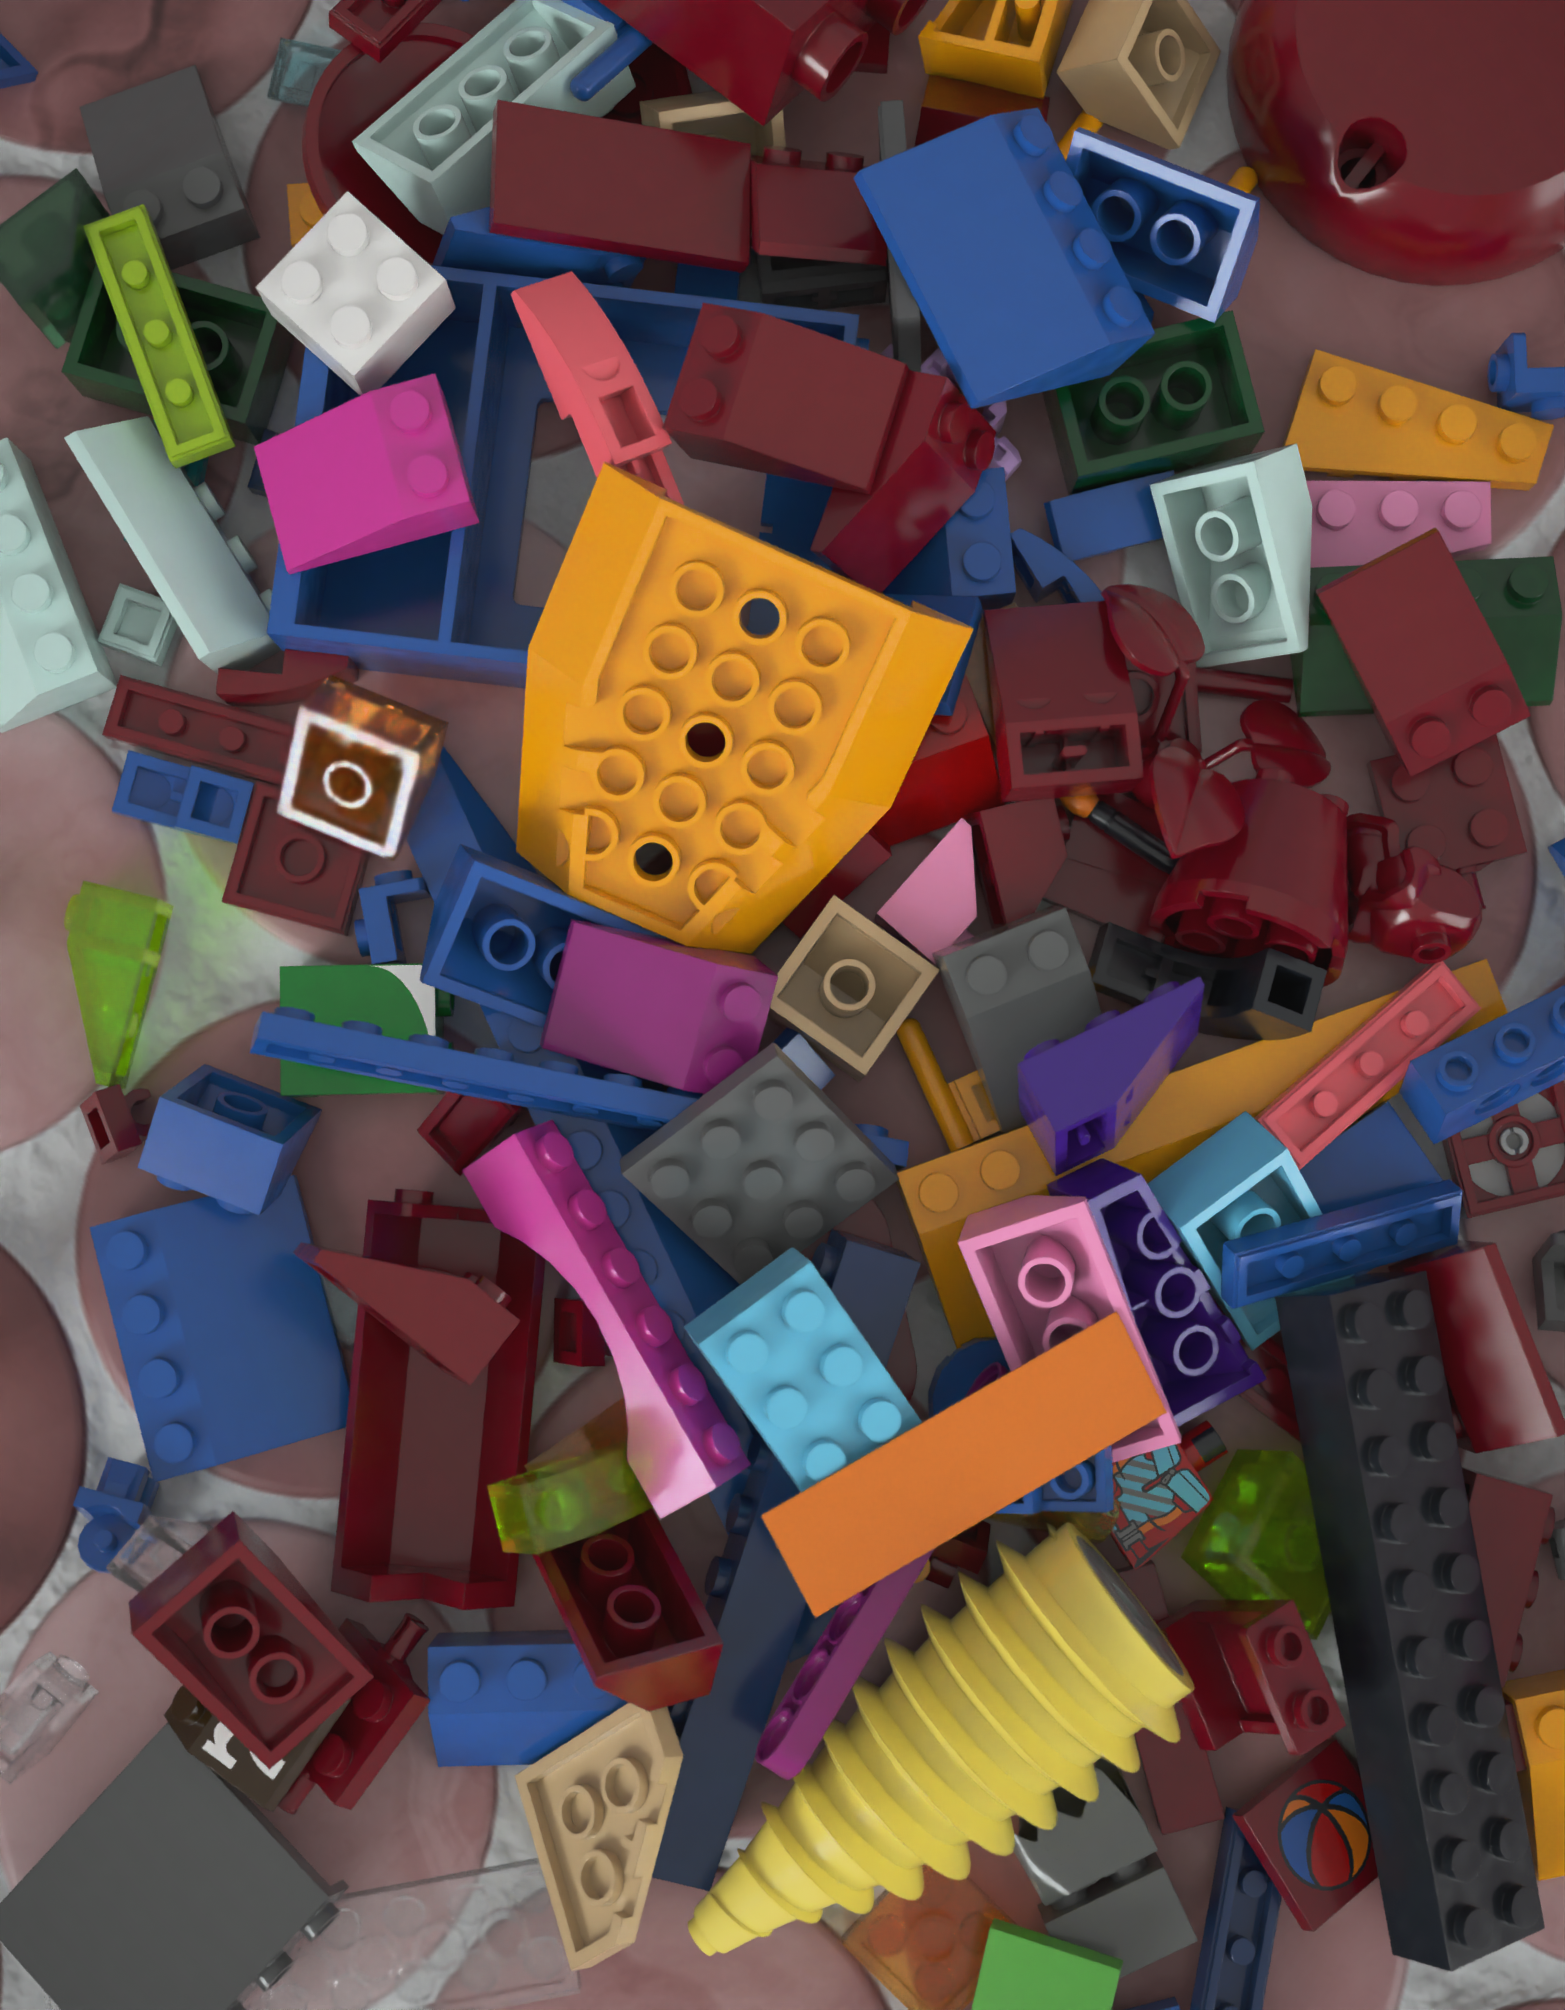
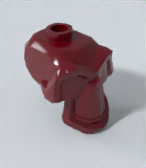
(1405, 897)

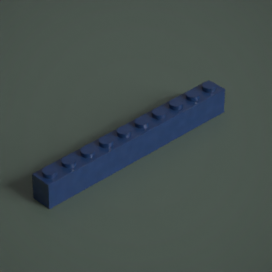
(757, 1598)

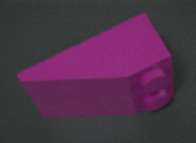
(657, 1006)

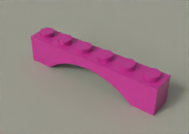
(674, 1426)

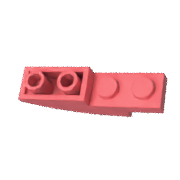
(595, 379)

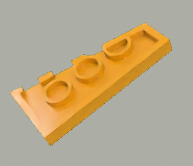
(1390, 426)

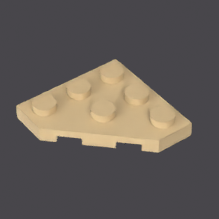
(599, 1826)

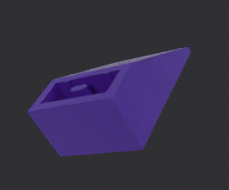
(1095, 1085)

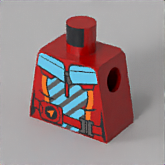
(1162, 1492)

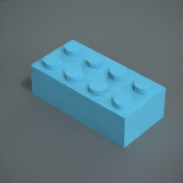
(801, 1370)

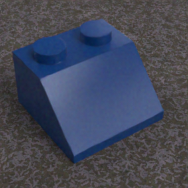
(969, 552)
(227, 1139)

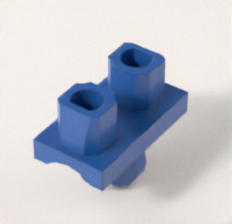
(114, 1511)

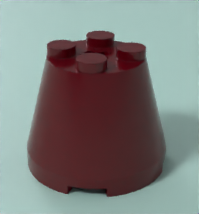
(1269, 885)

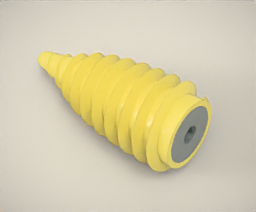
(959, 1739)

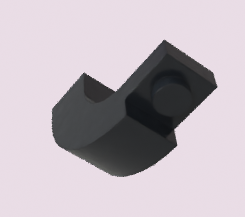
(1242, 997)

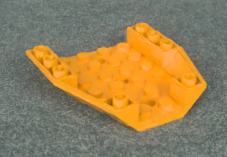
(654, 641)

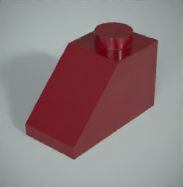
(1018, 855)

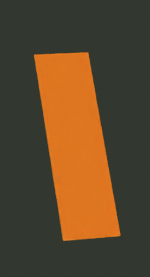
(964, 1464)

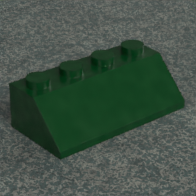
(1513, 595)

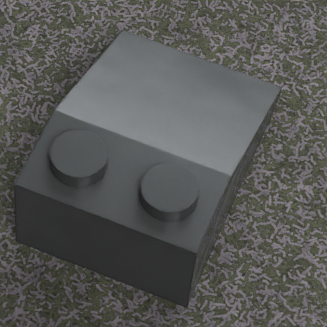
(168, 153)
(1015, 992)

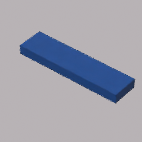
(1340, 1243)

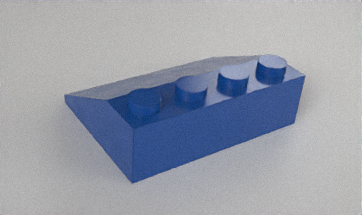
(1005, 258)
(222, 1331)

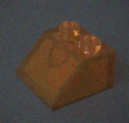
(360, 766)

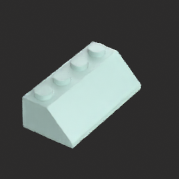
(439, 136)
(179, 542)
(45, 626)

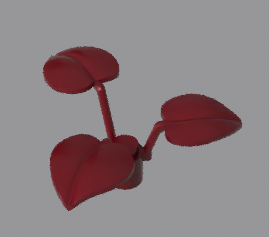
(1191, 801)

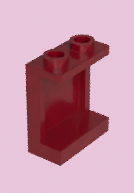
(1252, 1673)

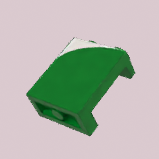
(367, 993)

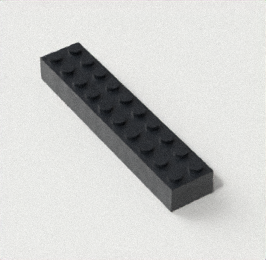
(1410, 1618)

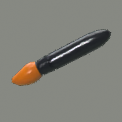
(1122, 829)

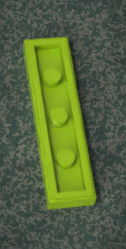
(159, 336)

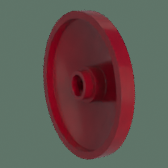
(350, 99)

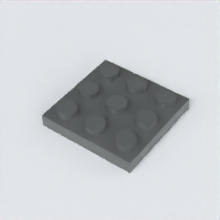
(759, 1166)

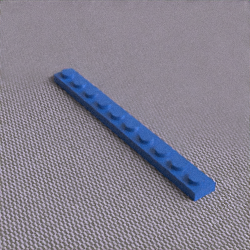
(486, 1074)

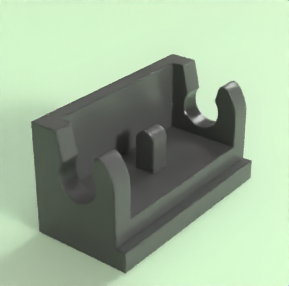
(819, 282)

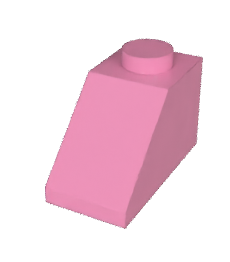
(936, 899)

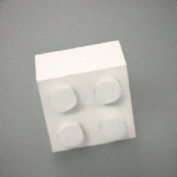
(357, 295)

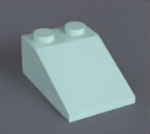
(1241, 552)

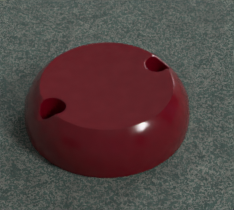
(1425, 103)

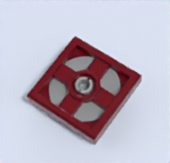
(1511, 1155)

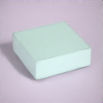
(138, 625)

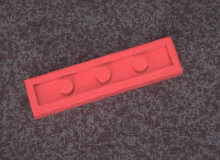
(1368, 1062)

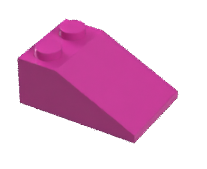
(367, 476)

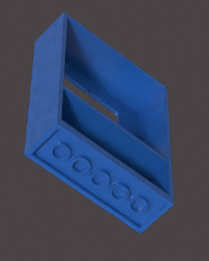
(449, 598)

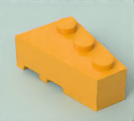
(996, 42)

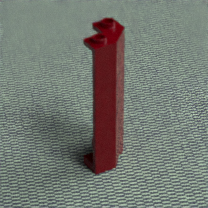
(425, 1443)

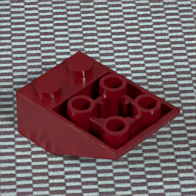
(1061, 703)

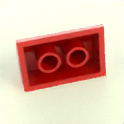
(947, 777)

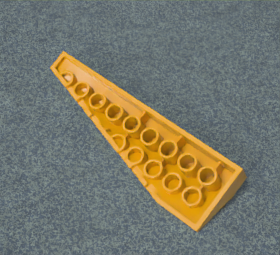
(1174, 1122)

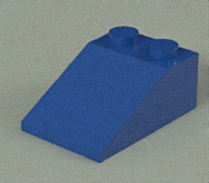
(472, 247)

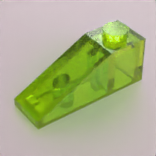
(114, 963)
(567, 1501)

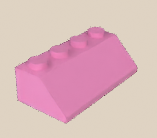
(1048, 1279)

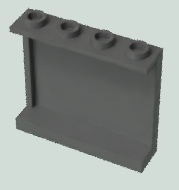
(165, 1895)

